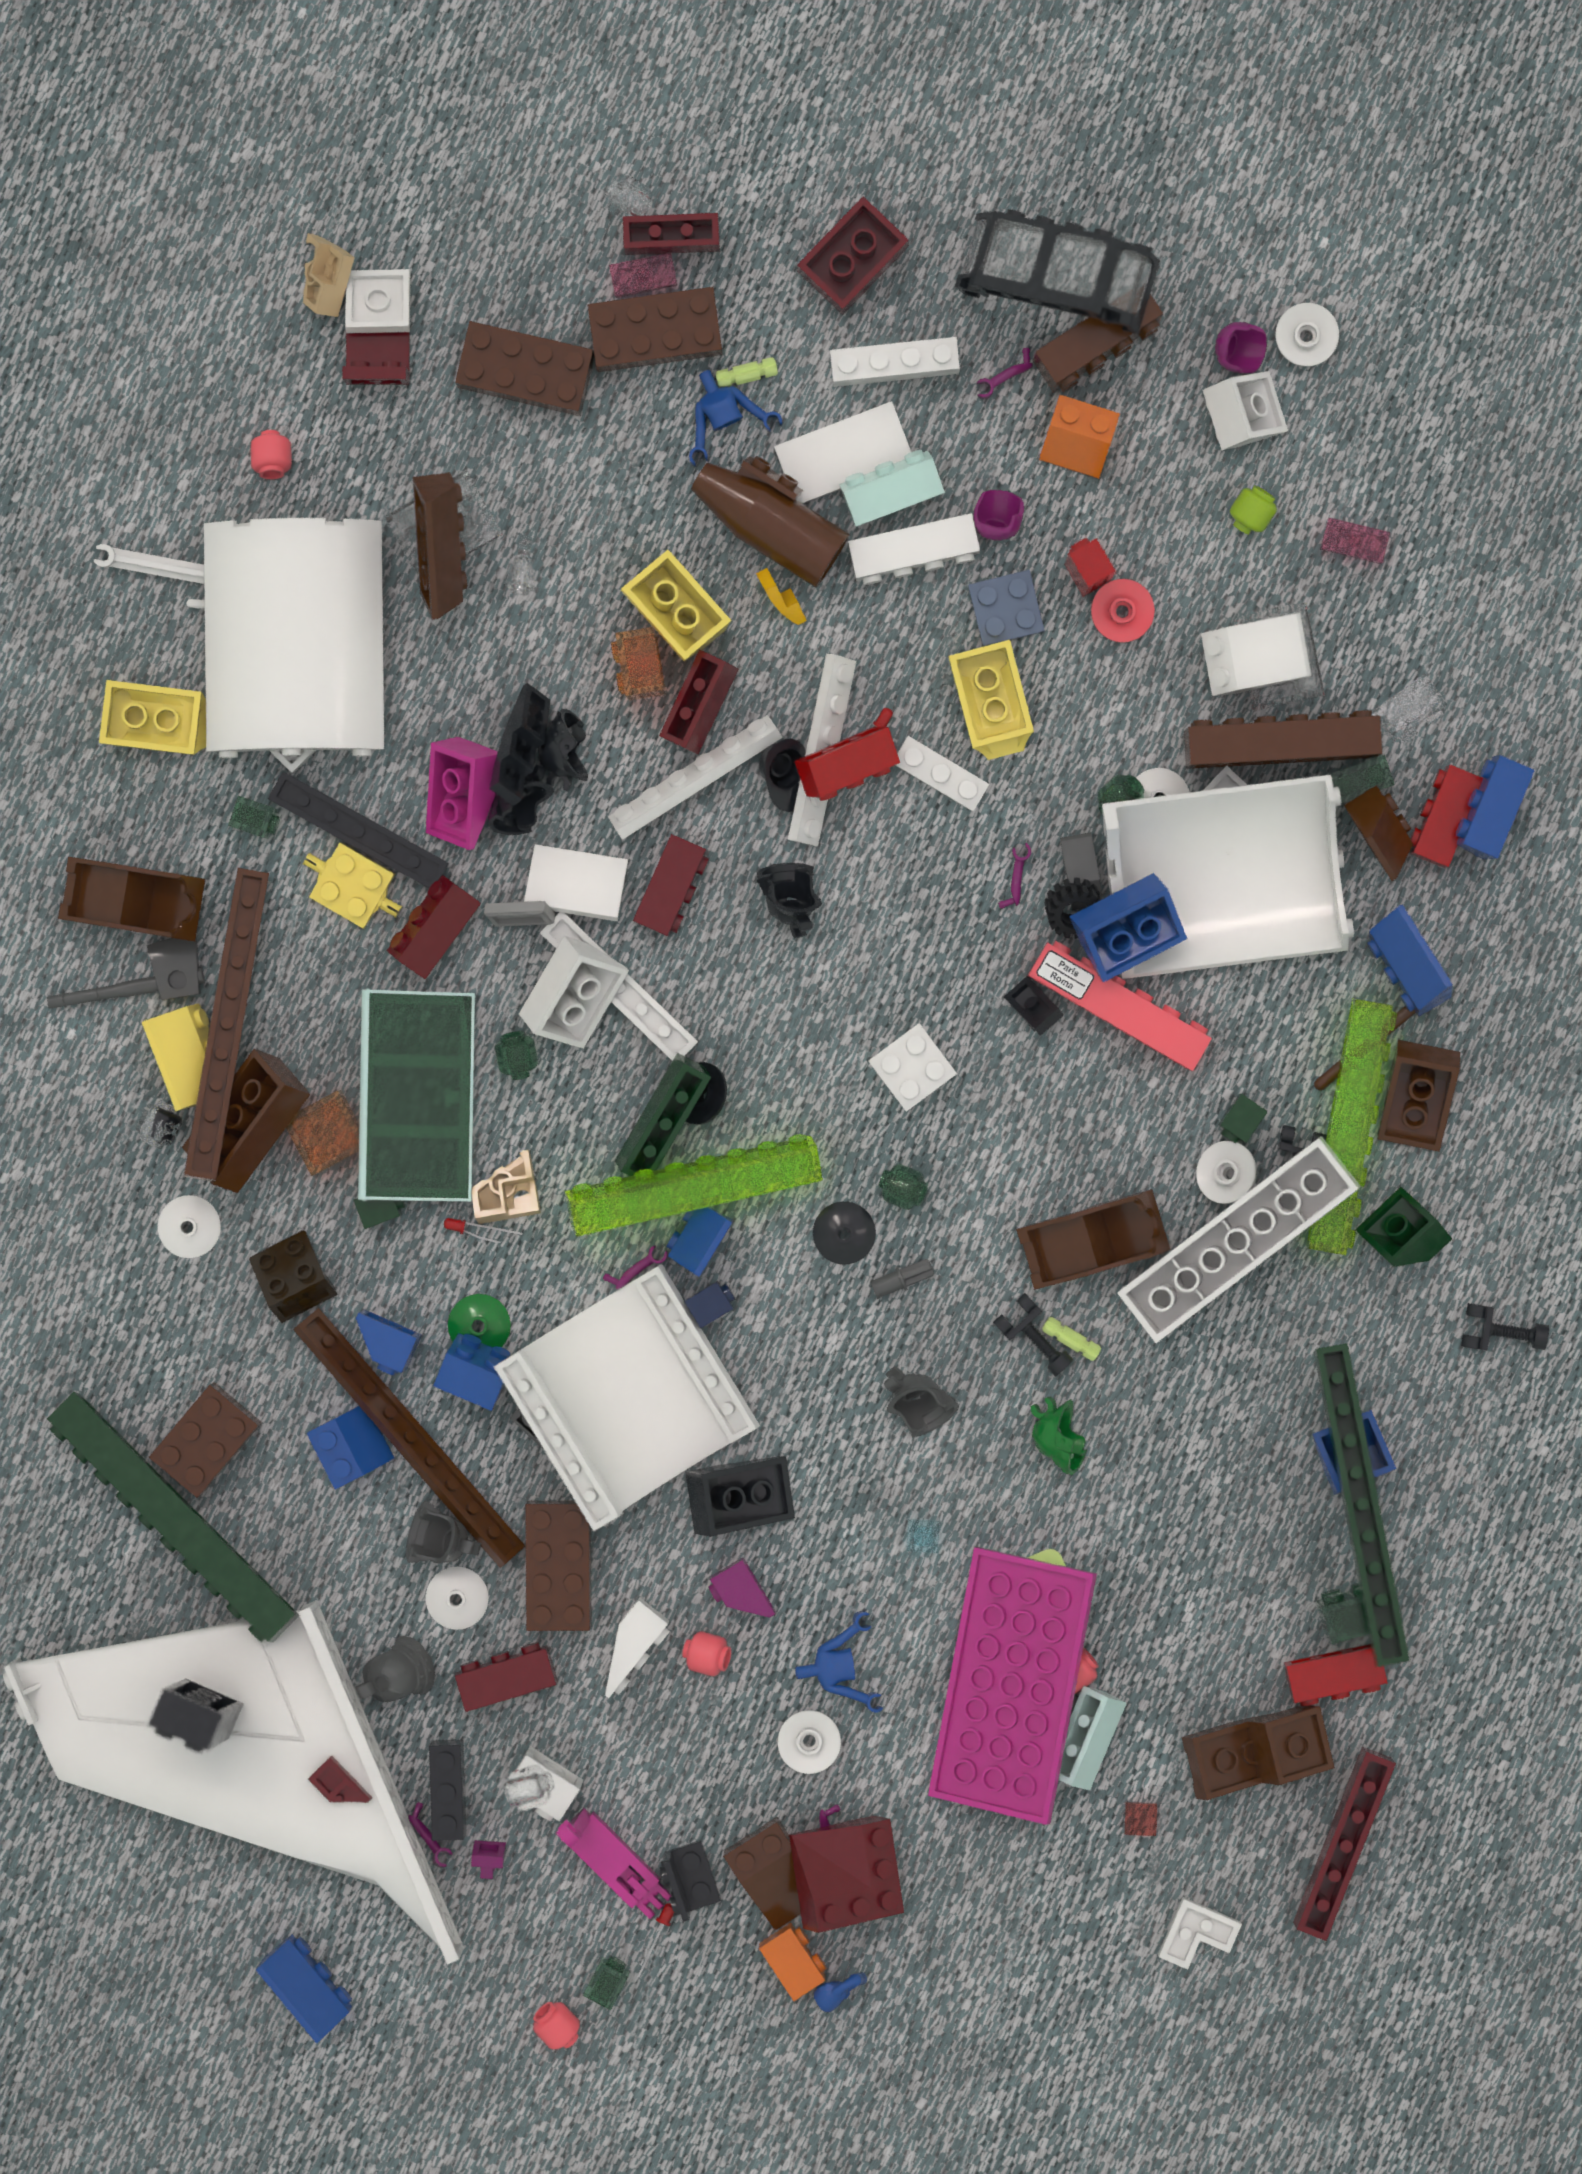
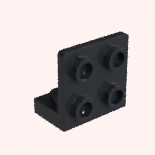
(690, 1879)

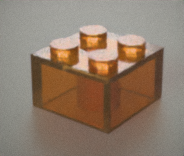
(640, 664)
(325, 1132)

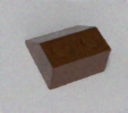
(1382, 829)

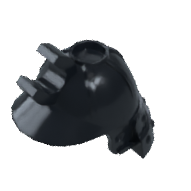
(560, 740)
(519, 818)
(791, 881)

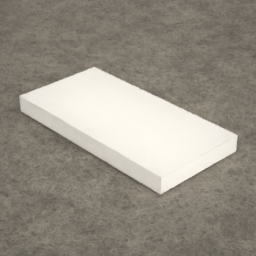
(847, 447)

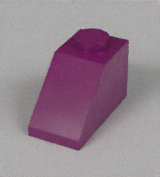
(740, 1590)

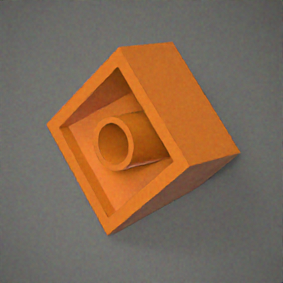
(1079, 436)

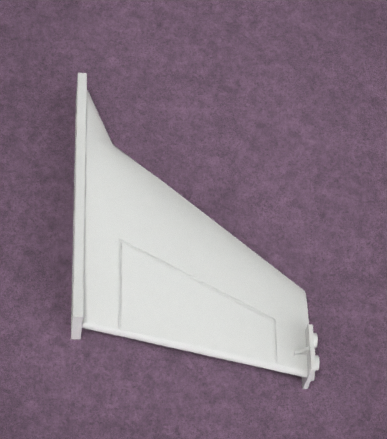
(255, 1785)

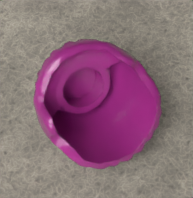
(1241, 347)
(998, 514)

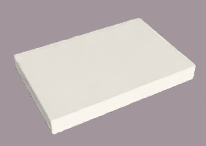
(577, 882)

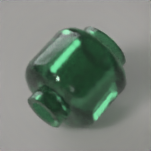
(1119, 789)
(516, 1055)
(903, 1187)

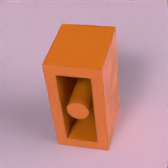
(793, 1961)

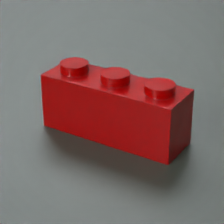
(1089, 566)
(847, 763)
(1442, 815)
(1334, 1675)

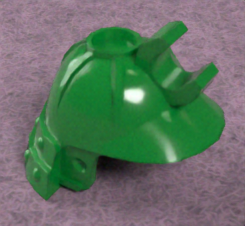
(1063, 1448)

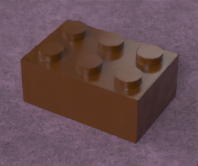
(205, 1440)

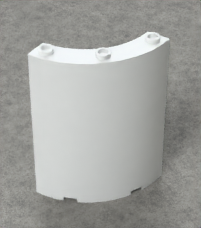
(293, 636)
(1262, 901)

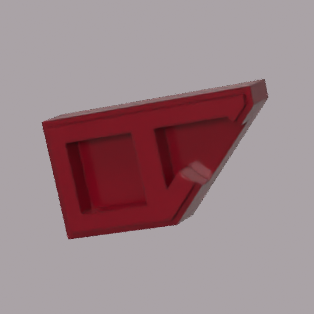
(337, 1784)

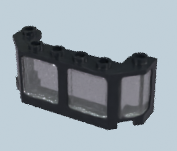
(1059, 268)

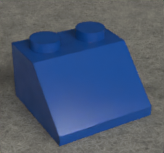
(698, 1239)
(388, 1342)
(349, 1446)
(1379, 1454)

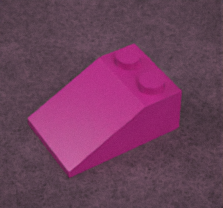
(459, 790)

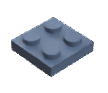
(1006, 608)

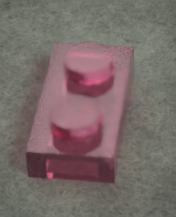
(643, 275)
(1355, 540)

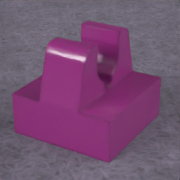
(488, 1856)

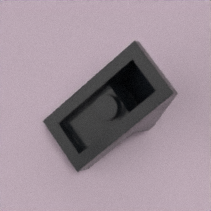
(1033, 1006)

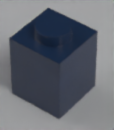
(710, 1303)

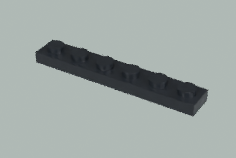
(357, 830)

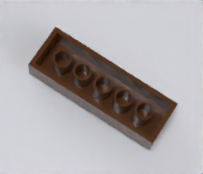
(1283, 741)

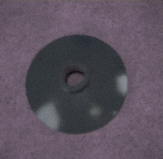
(708, 1108)
(849, 1216)

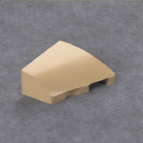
(326, 276)
(495, 1199)

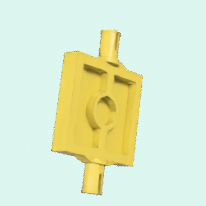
(352, 885)

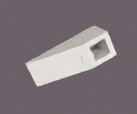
(634, 1637)

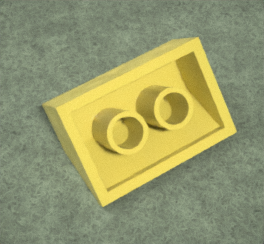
(676, 606)
(179, 1049)

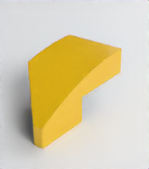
(784, 601)

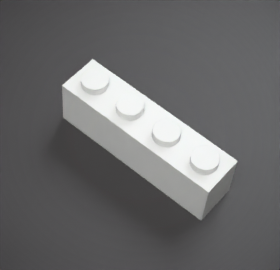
(894, 361)
(914, 547)

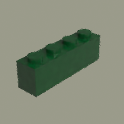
(663, 1116)

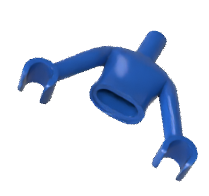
(722, 410)
(838, 1666)

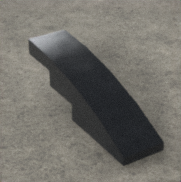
(519, 743)

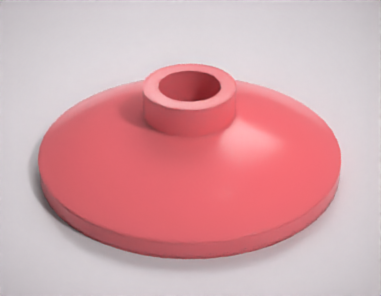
(1128, 594)

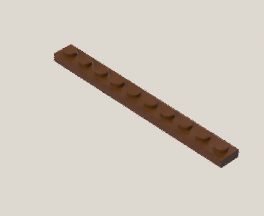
(226, 1025)
(409, 1437)

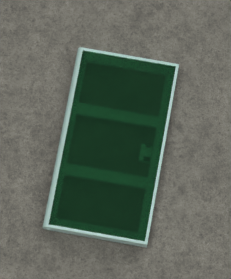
(416, 1096)

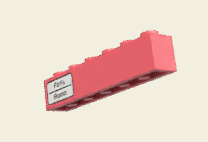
(1119, 1006)

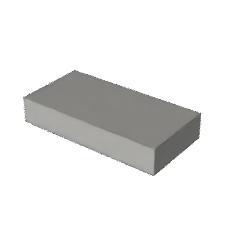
(519, 913)

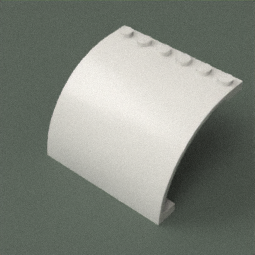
(626, 1396)

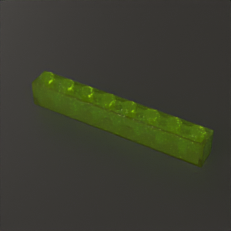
(1353, 1114)
(693, 1185)

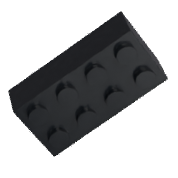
(195, 1715)

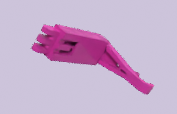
(612, 1861)

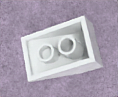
(1256, 654)

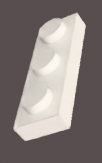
(941, 774)

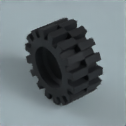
(1064, 896)

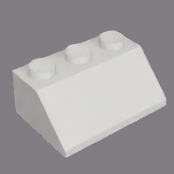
(572, 993)

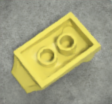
(992, 699)
(153, 718)

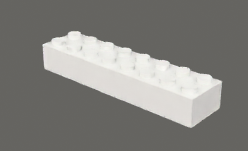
(1239, 1239)

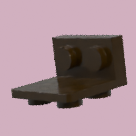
(291, 1277)

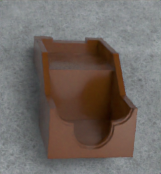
(132, 898)
(1094, 1239)
(1258, 1751)

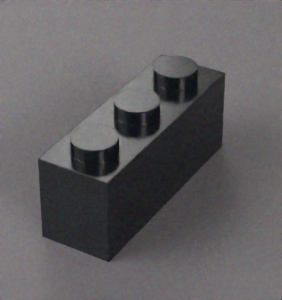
(447, 1790)

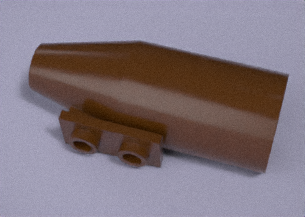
(766, 515)

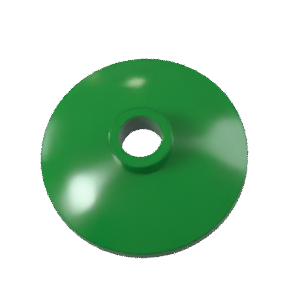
(483, 1308)

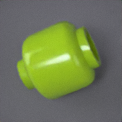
(1253, 510)

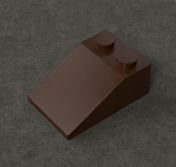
(1419, 1095)
(767, 1871)

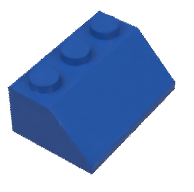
(1493, 807)
(1128, 927)
(1409, 962)
(305, 1987)

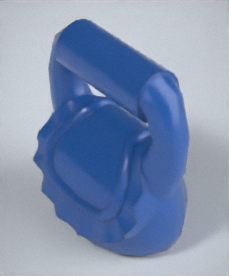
(832, 1994)

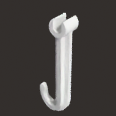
(156, 566)

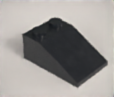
(739, 1495)

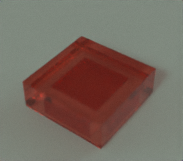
(1140, 1818)

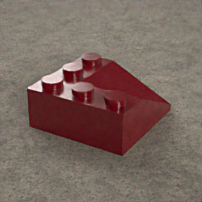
(846, 1873)

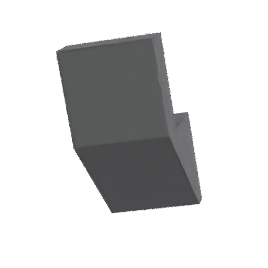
(1080, 861)

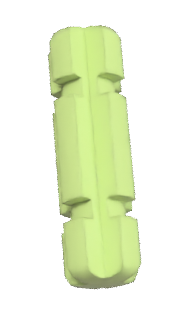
(747, 372)
(1071, 1338)

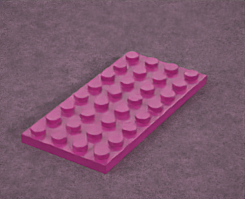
(1012, 1685)

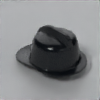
(780, 772)

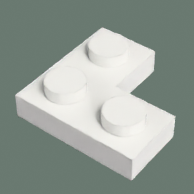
(1196, 1924)

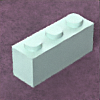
(891, 487)
(1089, 1736)

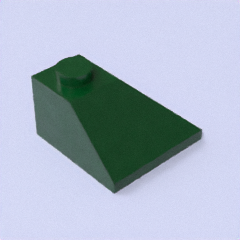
(1404, 1231)

